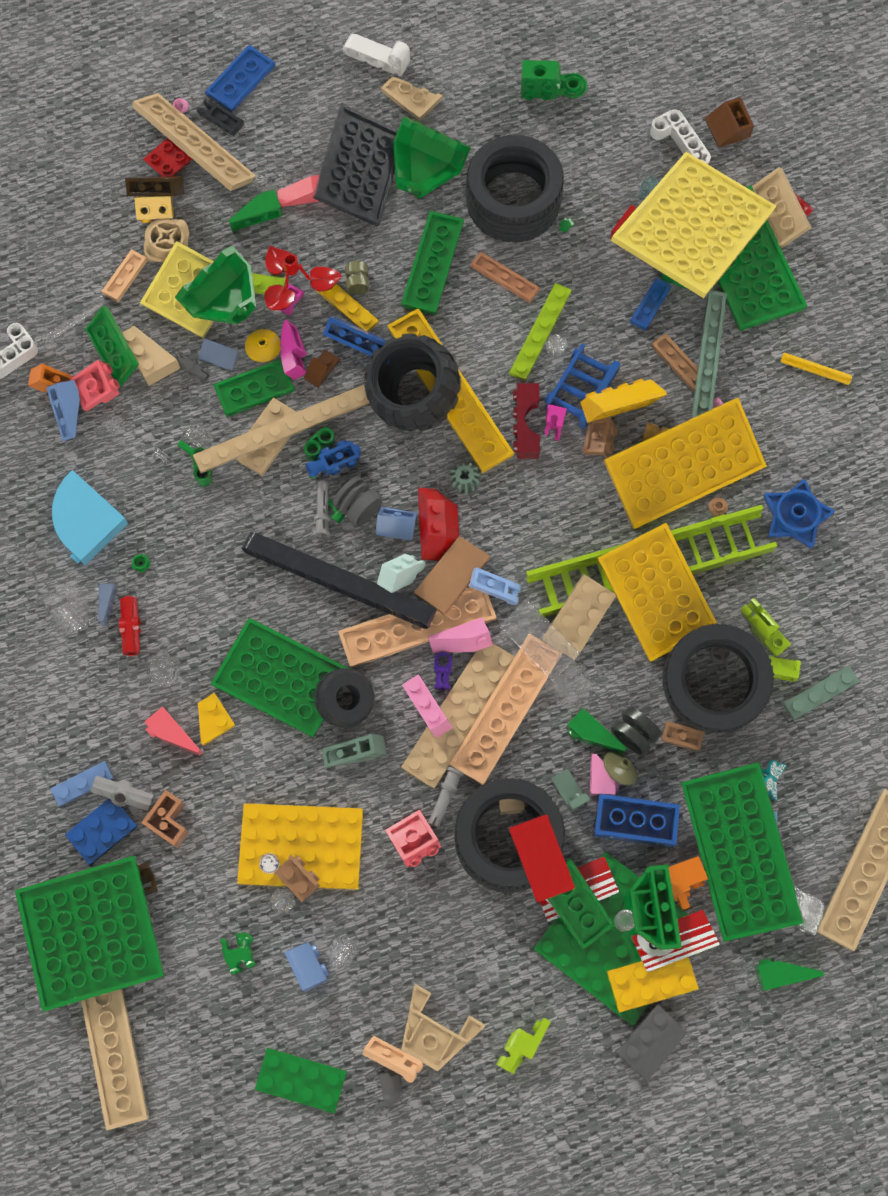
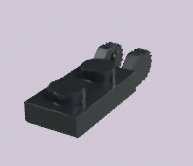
(221, 117)

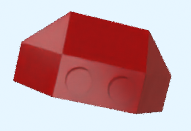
(437, 523)

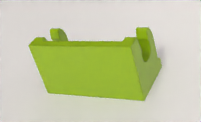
(785, 669)

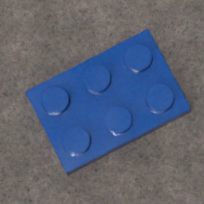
(101, 831)

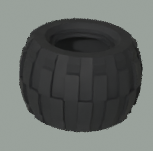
(406, 355)

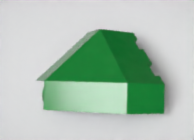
(425, 157)
(221, 290)

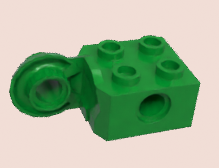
(544, 81)

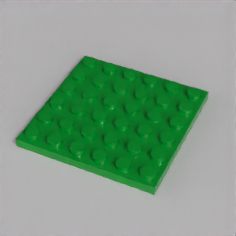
(89, 933)
(606, 953)

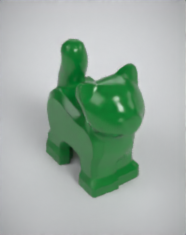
(239, 955)

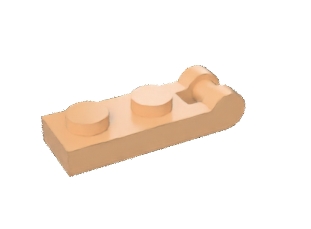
(393, 1058)

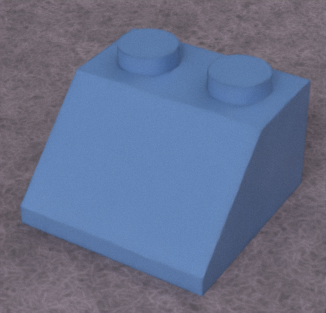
(307, 966)

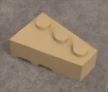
(152, 359)

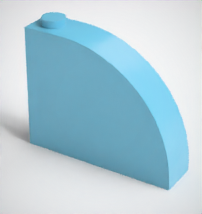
(84, 518)

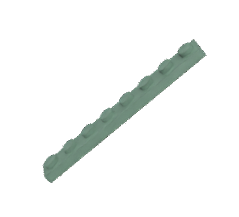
(709, 353)

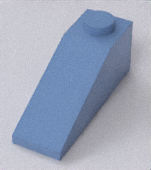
(65, 405)

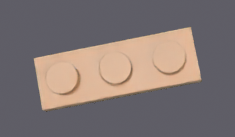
(124, 275)

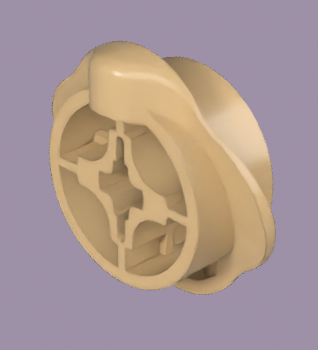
(167, 232)

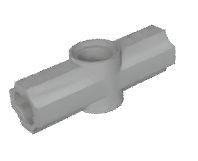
(122, 793)

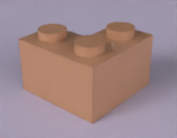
(162, 818)

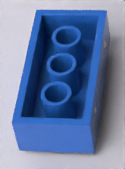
(636, 820)

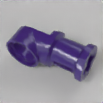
(444, 671)

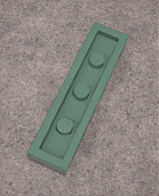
(821, 693)

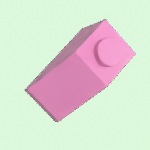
(600, 780)

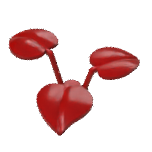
(280, 260)

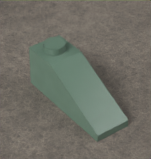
(354, 751)

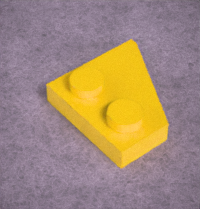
(213, 719)

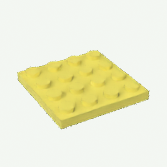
(177, 270)

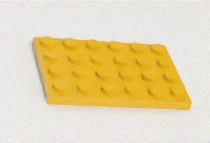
(656, 590)
(321, 836)

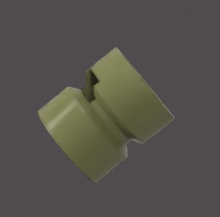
(357, 279)

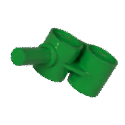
(317, 443)
(188, 449)

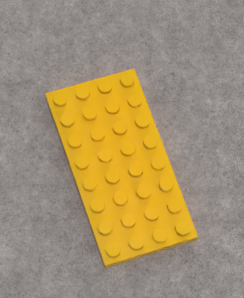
(685, 463)

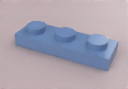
(80, 784)

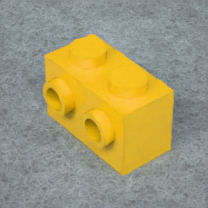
(154, 205)

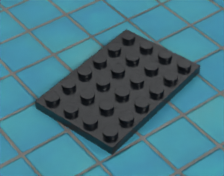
(357, 166)

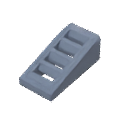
(107, 595)

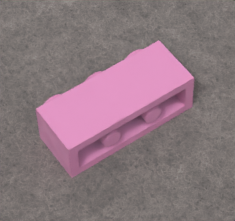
(427, 706)

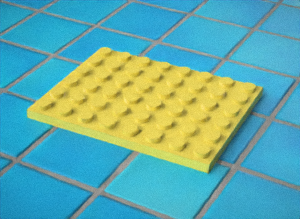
(694, 224)

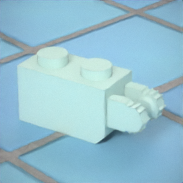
(399, 572)

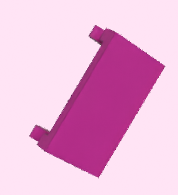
(555, 420)

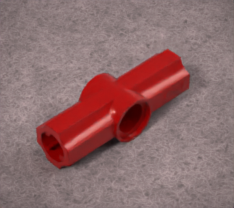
(129, 626)

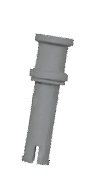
(322, 518)
(448, 787)

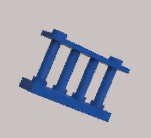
(610, 372)

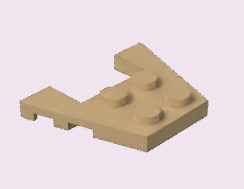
(430, 1040)

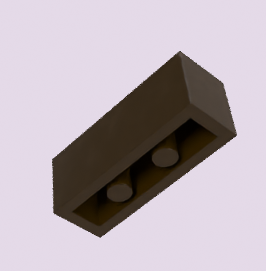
(155, 186)

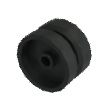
(636, 731)

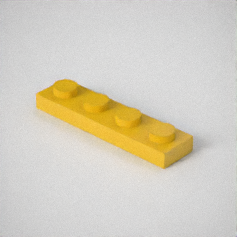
(350, 308)

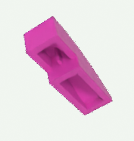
(292, 351)

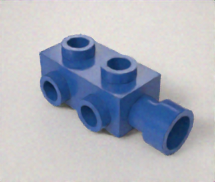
(335, 457)

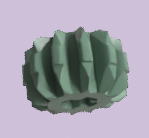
(470, 483)

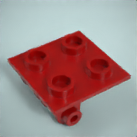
(167, 158)

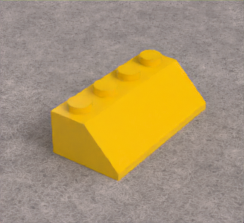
(621, 400)

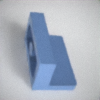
(396, 523)

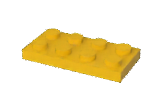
(637, 987)

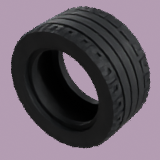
(517, 155)
(747, 649)
(475, 806)

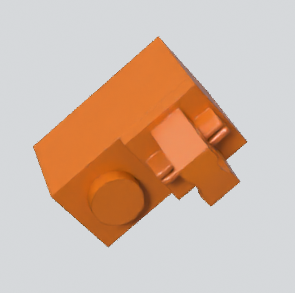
(685, 875)

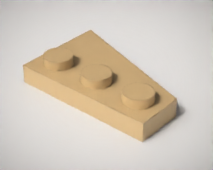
(410, 98)

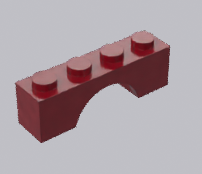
(527, 441)

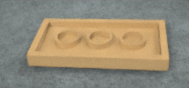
(788, 217)
(261, 459)
(583, 611)

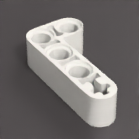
(378, 55)
(675, 129)
(16, 349)

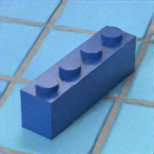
(353, 336)

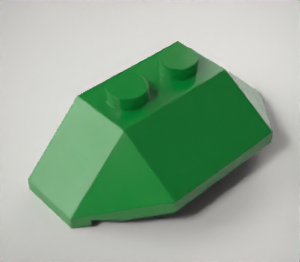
(655, 908)

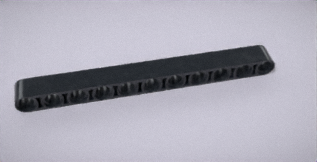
(339, 580)

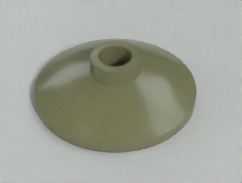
(620, 768)

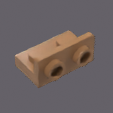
(600, 438)
(297, 878)

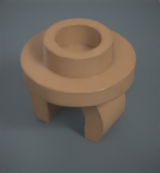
(718, 507)

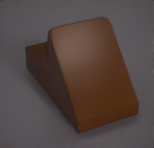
(321, 368)

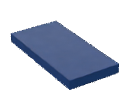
(240, 78)

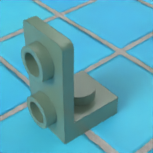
(569, 791)

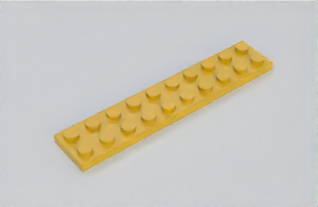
(469, 417)

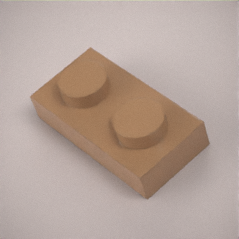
(682, 736)

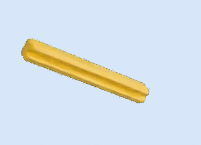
(816, 368)

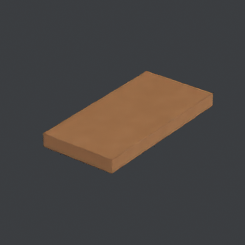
(451, 575)

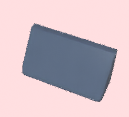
(218, 354)

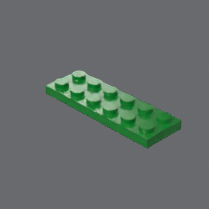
(432, 262)

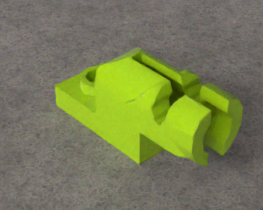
(765, 627)
(522, 1044)

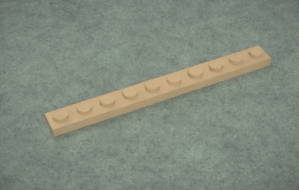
(281, 429)

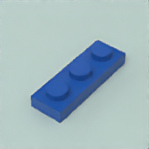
(650, 304)

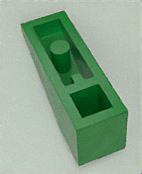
(258, 210)
(590, 731)
(779, 974)

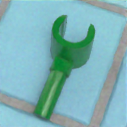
(337, 516)

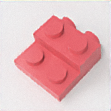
(96, 385)
(413, 839)

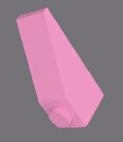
(462, 638)

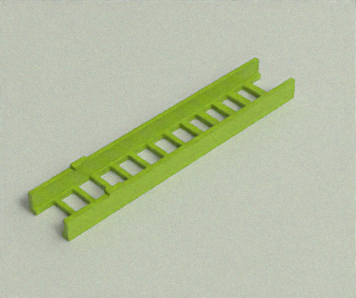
(582, 562)

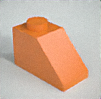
(45, 376)

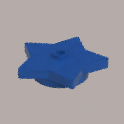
(787, 523)

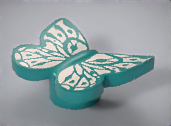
(771, 775)

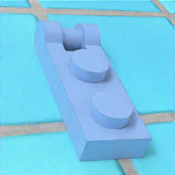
(495, 586)

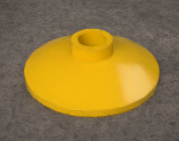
(264, 352)

